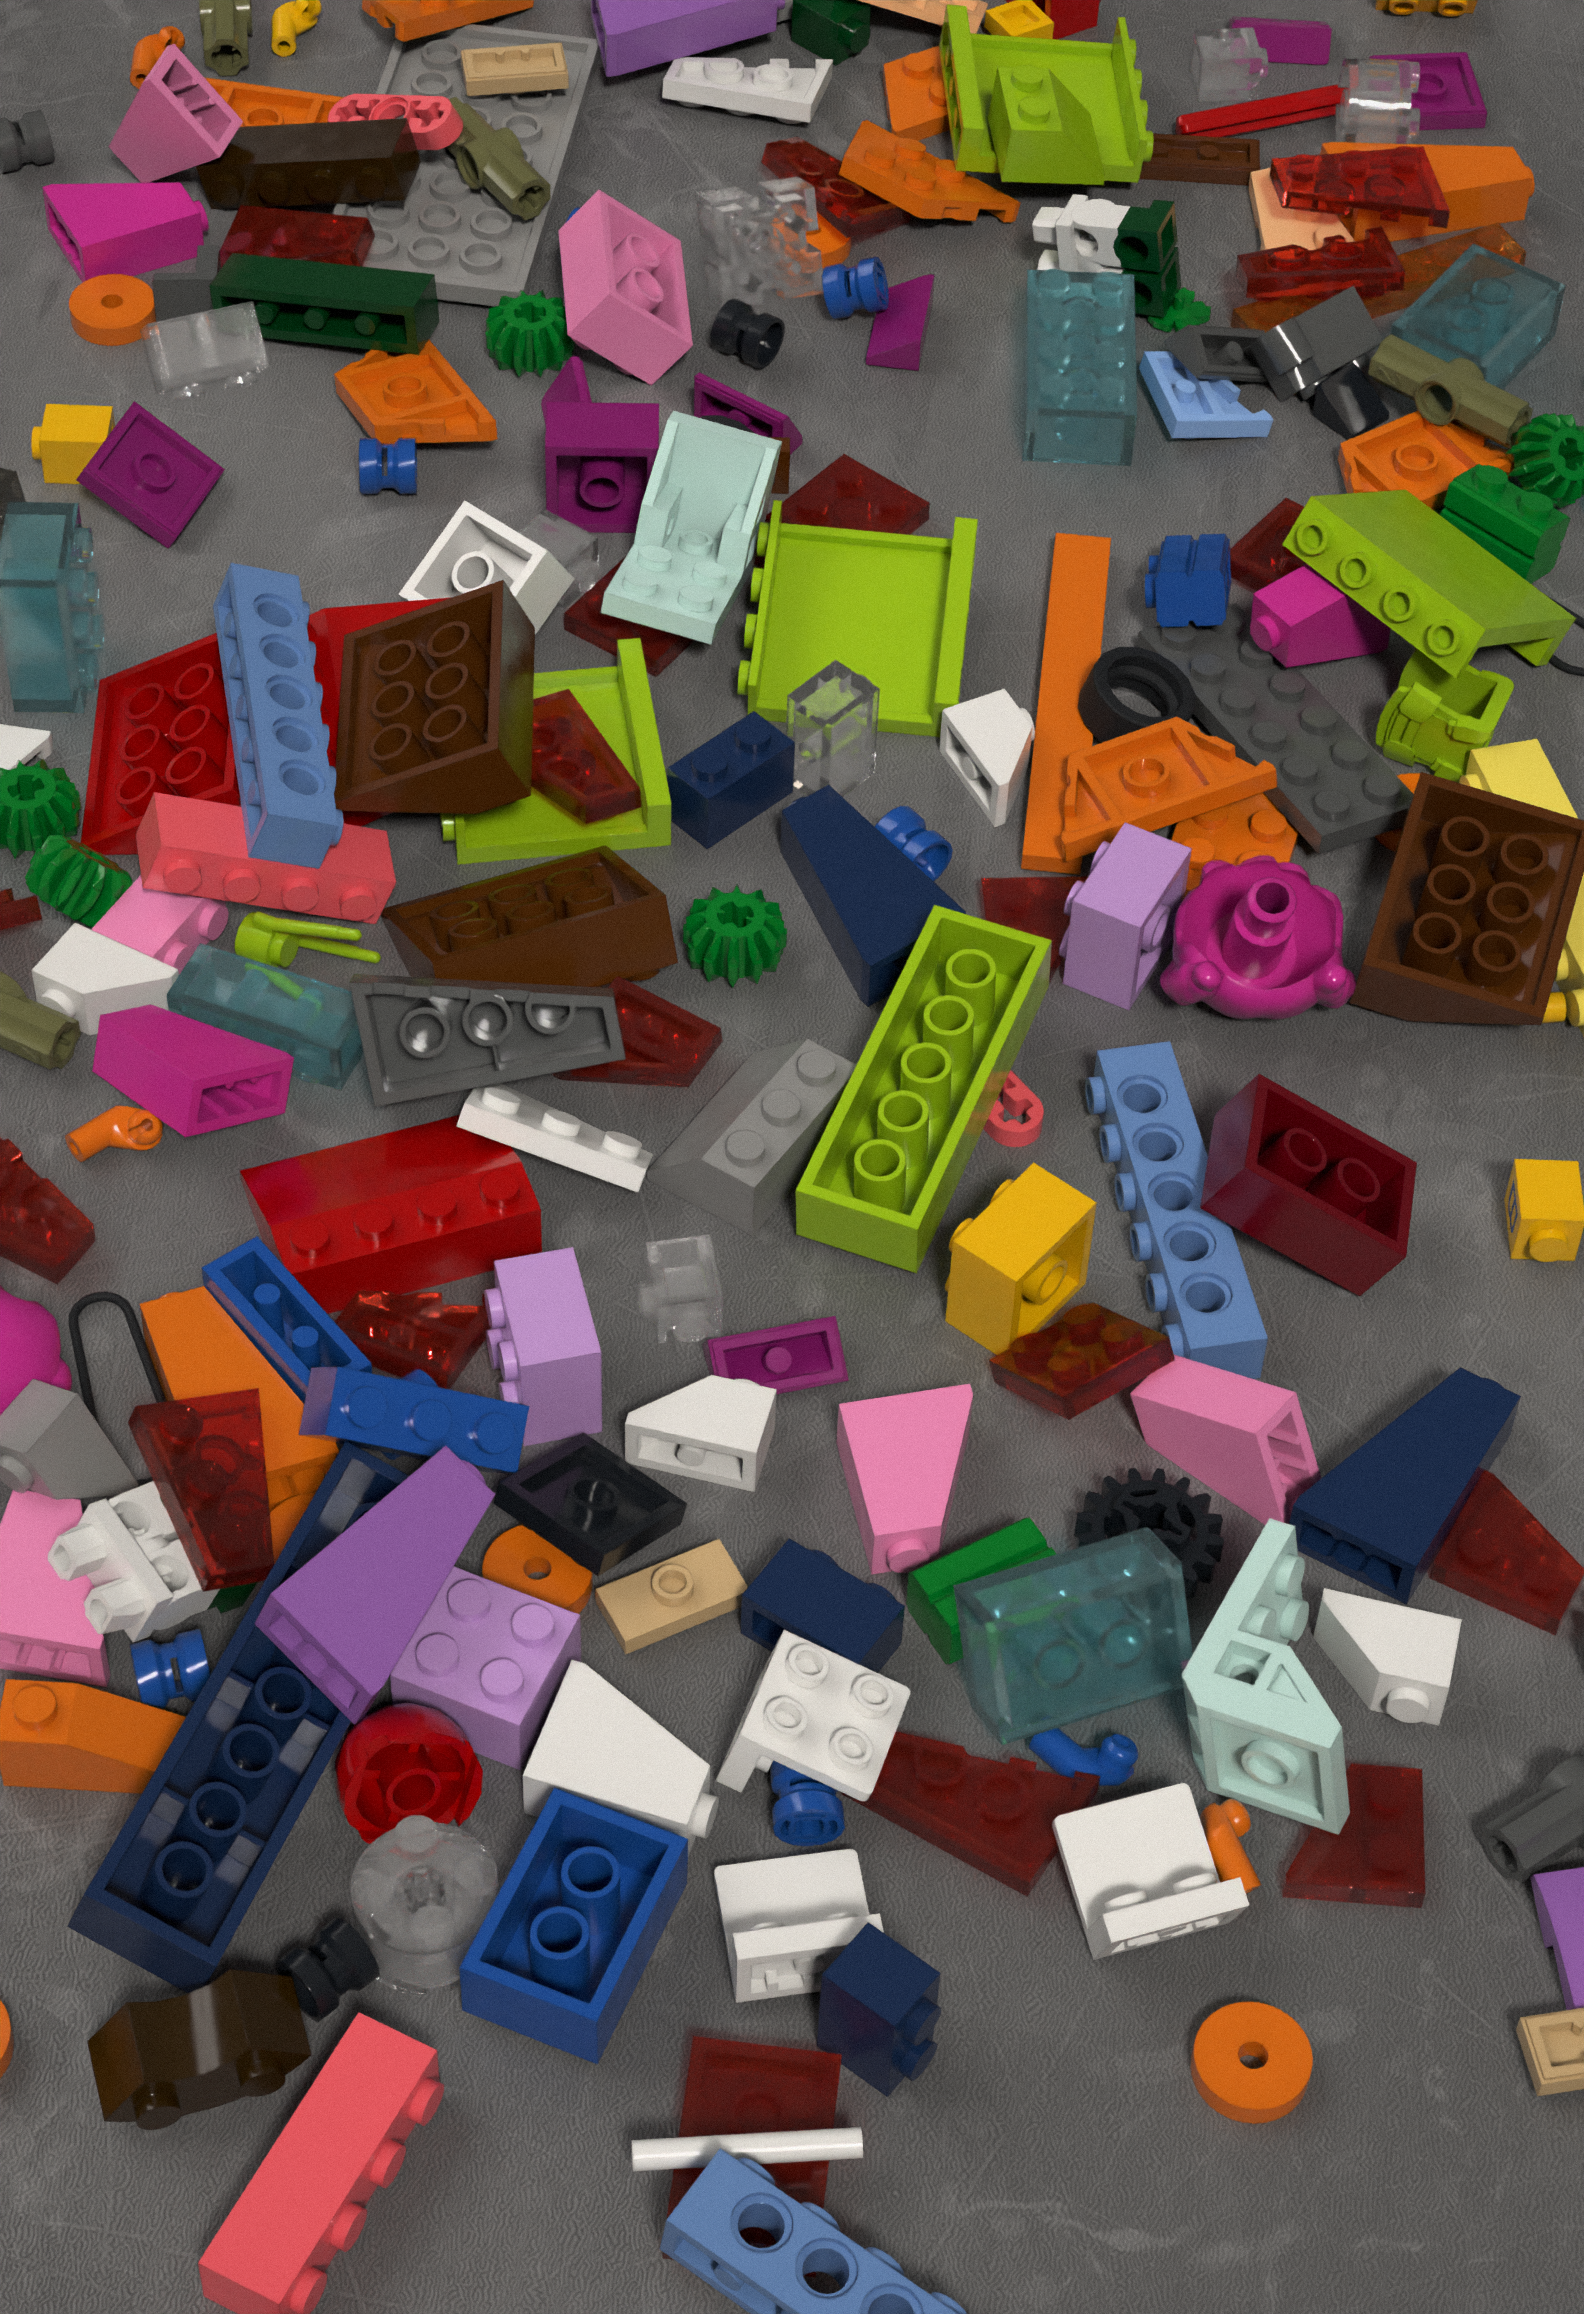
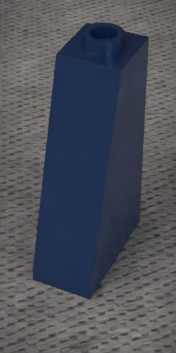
(858, 888)
(1403, 1490)

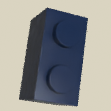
(731, 779)
(824, 1605)
(879, 2010)

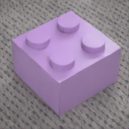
(1124, 915)
(546, 1344)
(489, 1663)

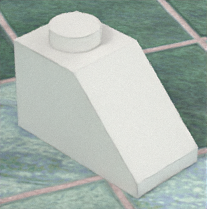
(988, 749)
(99, 976)
(706, 1432)
(1390, 1653)

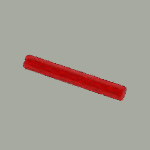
(1261, 113)

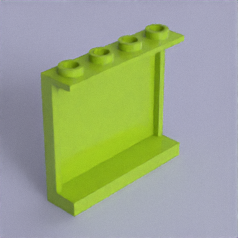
(1094, 72)
(1425, 578)
(871, 602)
(535, 826)

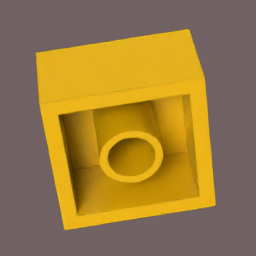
(1019, 1259)

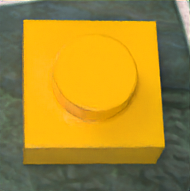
(1019, 19)

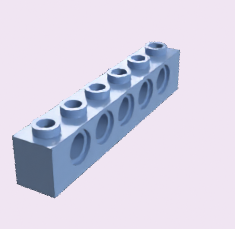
(276, 717)
(1160, 1177)
(770, 2280)

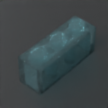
(273, 1008)

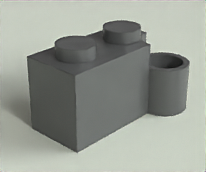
(1316, 345)

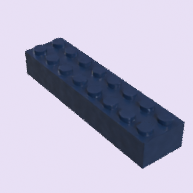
(229, 1776)

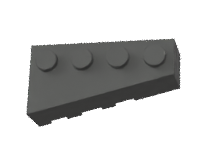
(471, 1034)

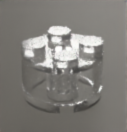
(1377, 101)
(422, 1902)

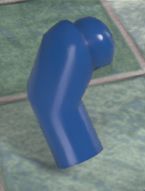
(1110, 1761)

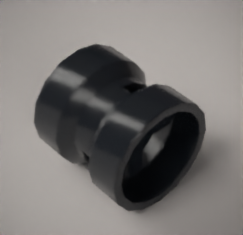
(747, 333)
(329, 1968)

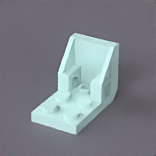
(695, 528)
(1251, 1705)

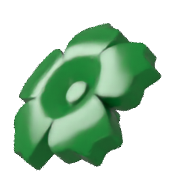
(1182, 313)

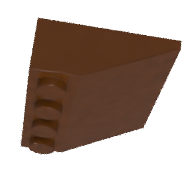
(438, 708)
(1472, 909)
(542, 924)

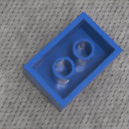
(574, 1925)

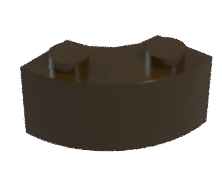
(198, 2049)

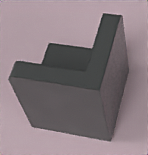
(187, 292)

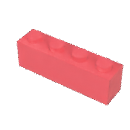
(203, 853)
(323, 2173)

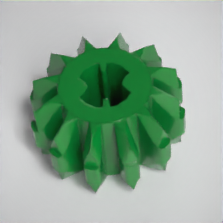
(528, 333)
(1550, 458)
(36, 805)
(76, 879)
(734, 935)

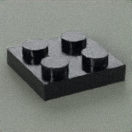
(590, 1504)

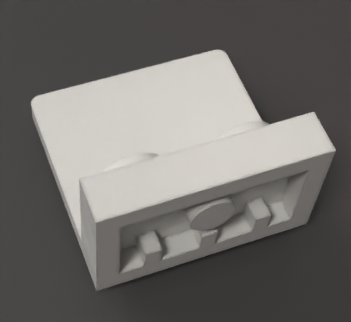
(816, 1719)
(1144, 1871)
(789, 1920)

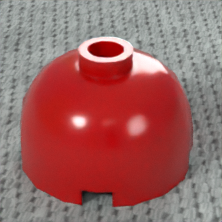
(403, 1766)

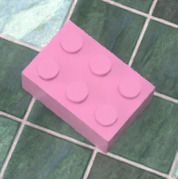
(624, 288)

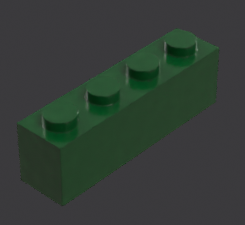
(331, 302)

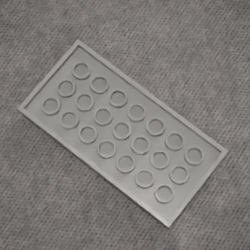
(443, 223)

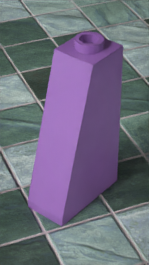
(659, 31)
(368, 1589)

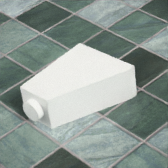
(618, 1758)

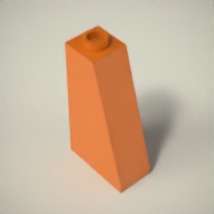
(1477, 182)
(205, 1354)

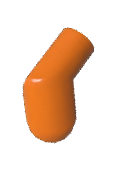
(149, 51)
(118, 1128)
(1222, 1828)

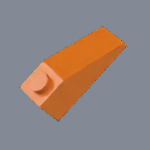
(80, 1738)

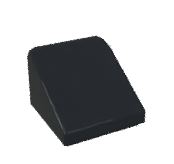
(1349, 403)

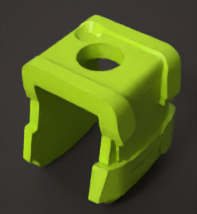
(1441, 717)

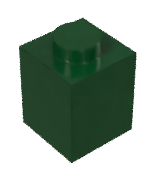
(831, 27)

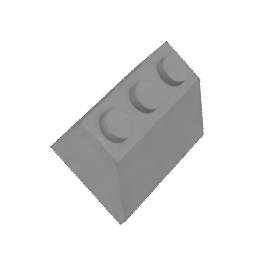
(756, 1134)

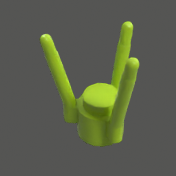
(277, 940)

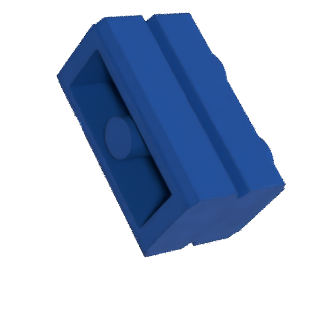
(1190, 580)

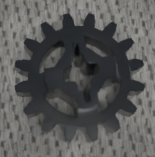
(1166, 1512)

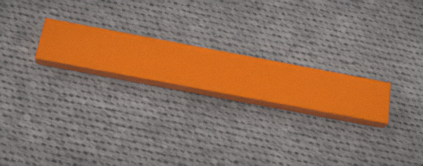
(1069, 655)

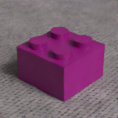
(599, 462)

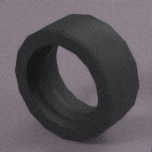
(1139, 671)

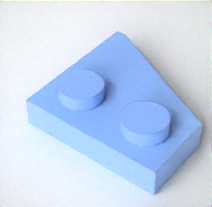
(1198, 406)

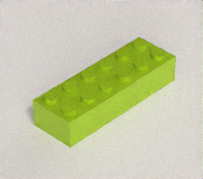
(923, 1089)

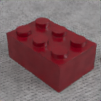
(1309, 1185)

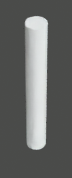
(758, 2147)

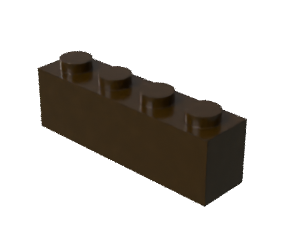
(313, 164)

